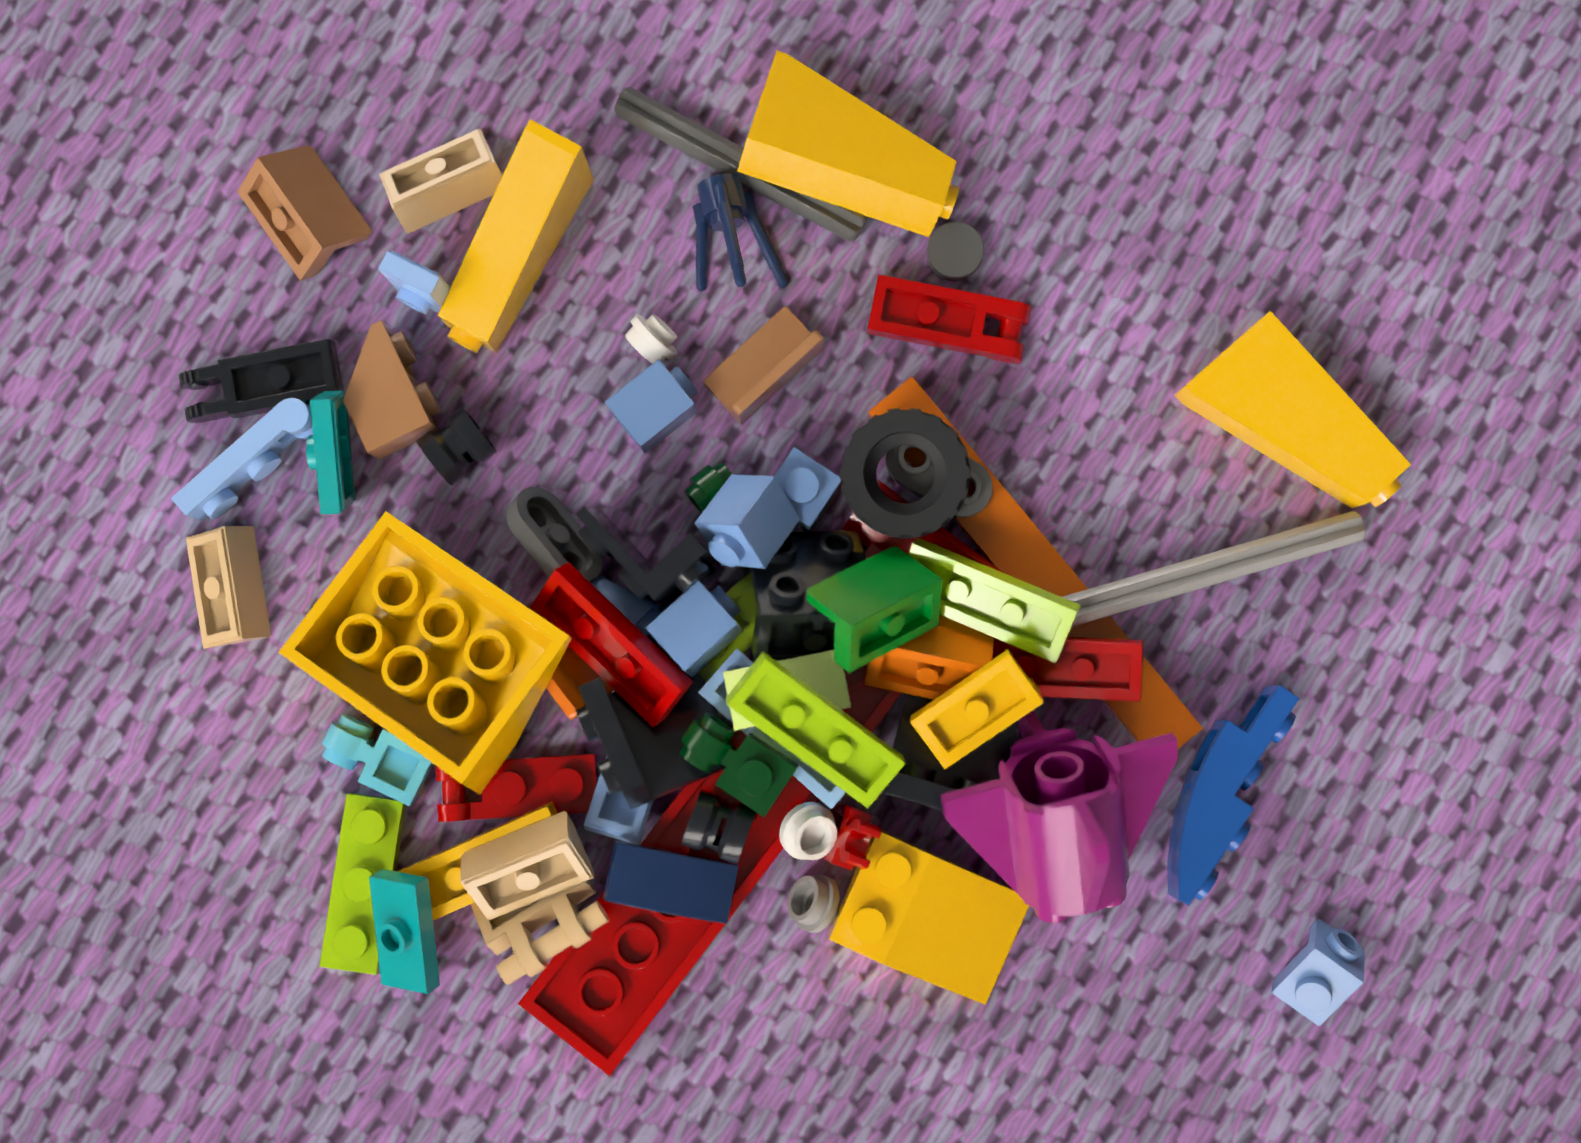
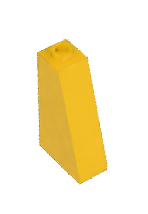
(844, 151)
(516, 237)
(1296, 414)

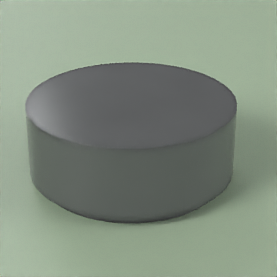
(954, 251)

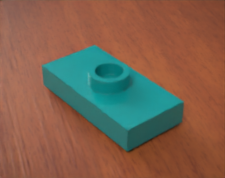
(330, 452)
(404, 931)

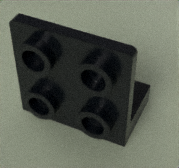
(784, 619)
(924, 777)

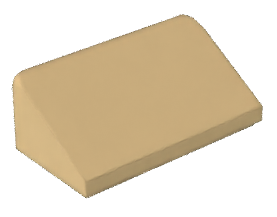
(442, 181)
(228, 586)
(525, 866)

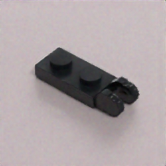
(263, 379)

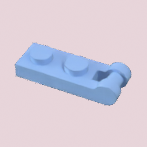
(249, 457)

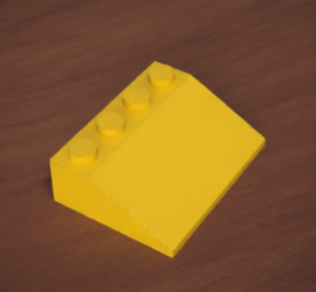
(429, 651)

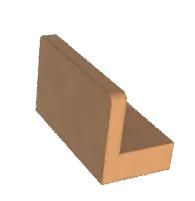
(302, 208)
(763, 364)

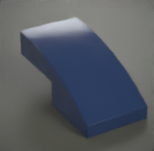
(670, 882)

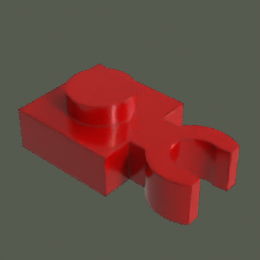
(852, 836)

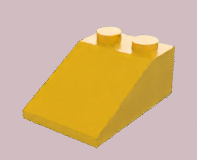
(929, 918)

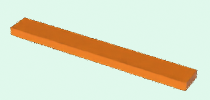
(1022, 551)

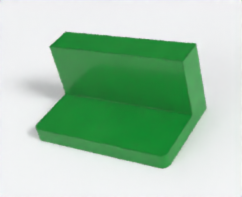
(878, 605)

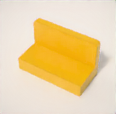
(976, 709)

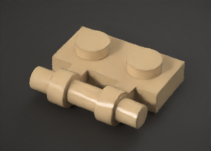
(517, 926)

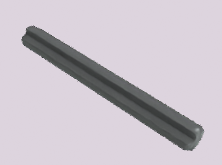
(725, 157)

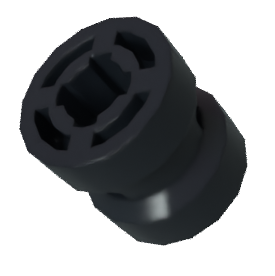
(456, 446)
(706, 821)

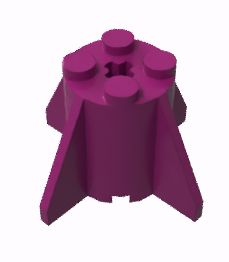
(1064, 816)

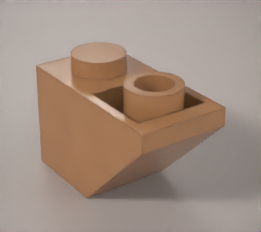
(385, 396)

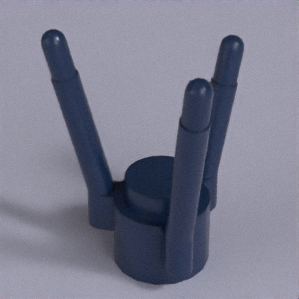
(723, 207)

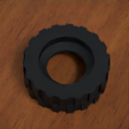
(897, 429)

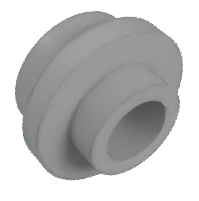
(813, 902)

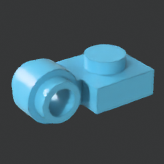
(390, 763)

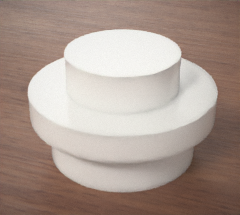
(652, 338)
(808, 831)

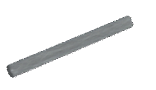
(1217, 567)

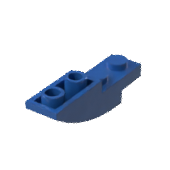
(1207, 811)

